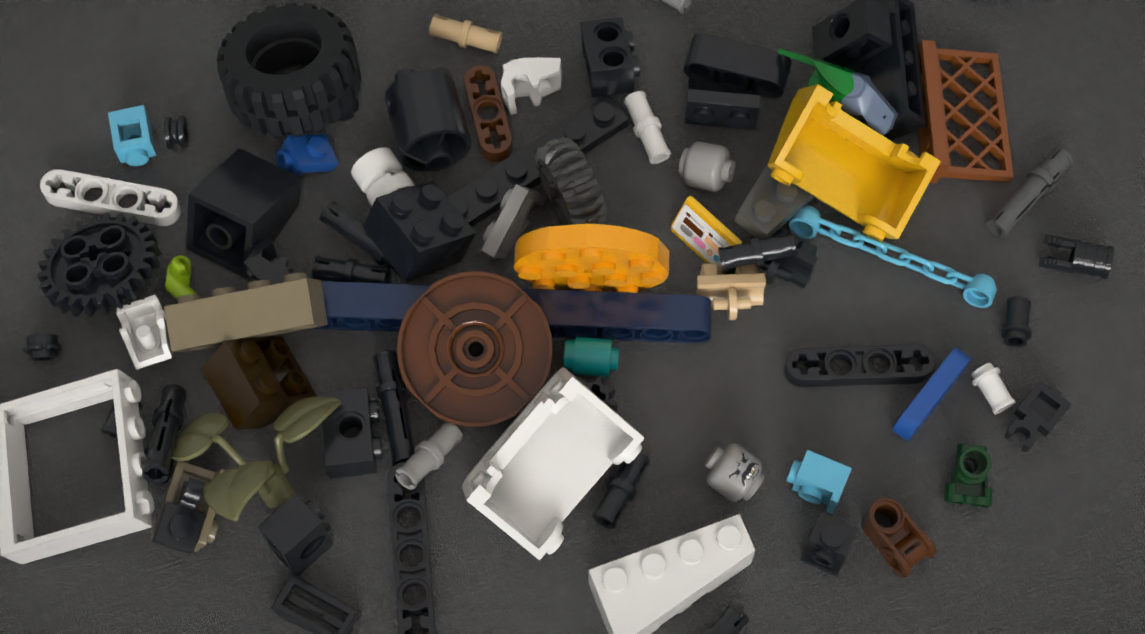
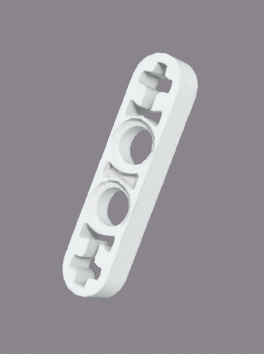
(109, 201)

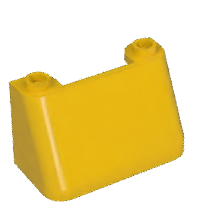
(849, 164)

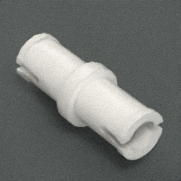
(647, 127)

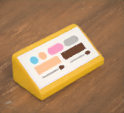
(702, 231)

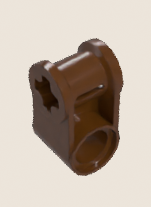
(899, 538)

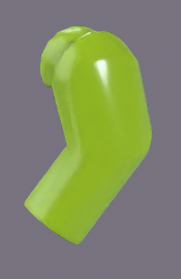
(178, 277)

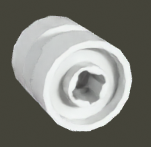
(380, 174)

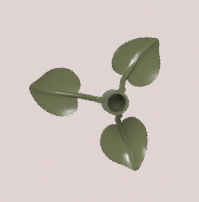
(235, 487)

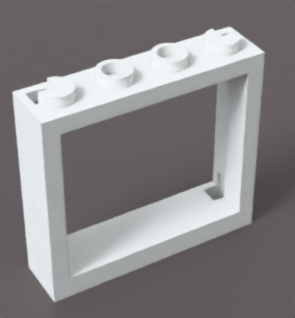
(16, 521)

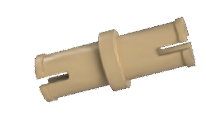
(465, 33)

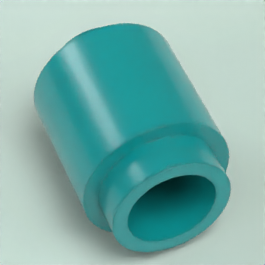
(591, 356)

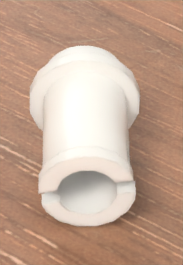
(992, 387)

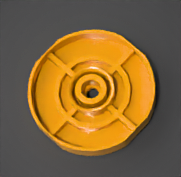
(591, 258)

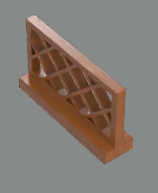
(935, 136)

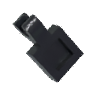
(180, 523)

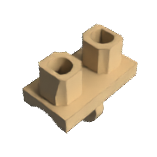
(731, 290)

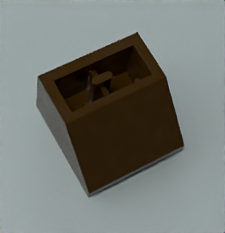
(256, 380)

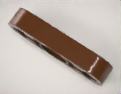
(482, 126)

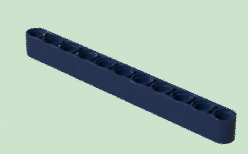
(568, 312)

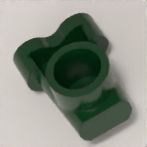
(970, 487)

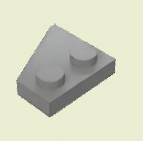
(512, 221)

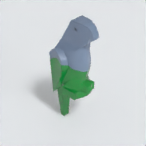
(851, 90)

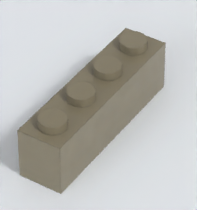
(245, 314)

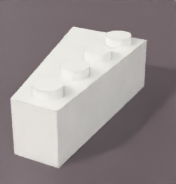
(665, 579)

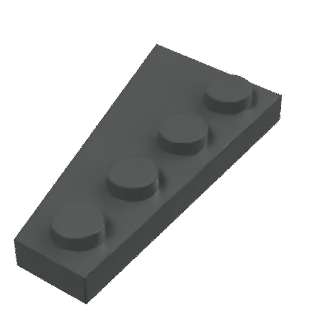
(770, 205)

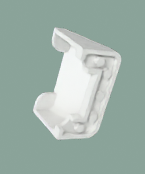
(549, 462)

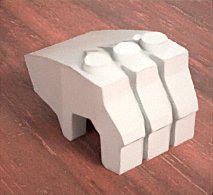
(531, 78)
(145, 332)

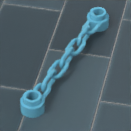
(978, 291)

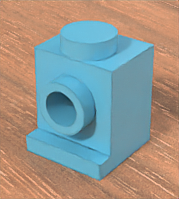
(132, 135)
(819, 479)

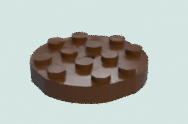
(437, 341)

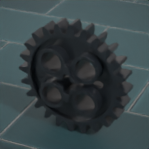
(99, 265)

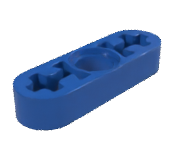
(931, 394)

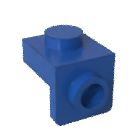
(306, 154)

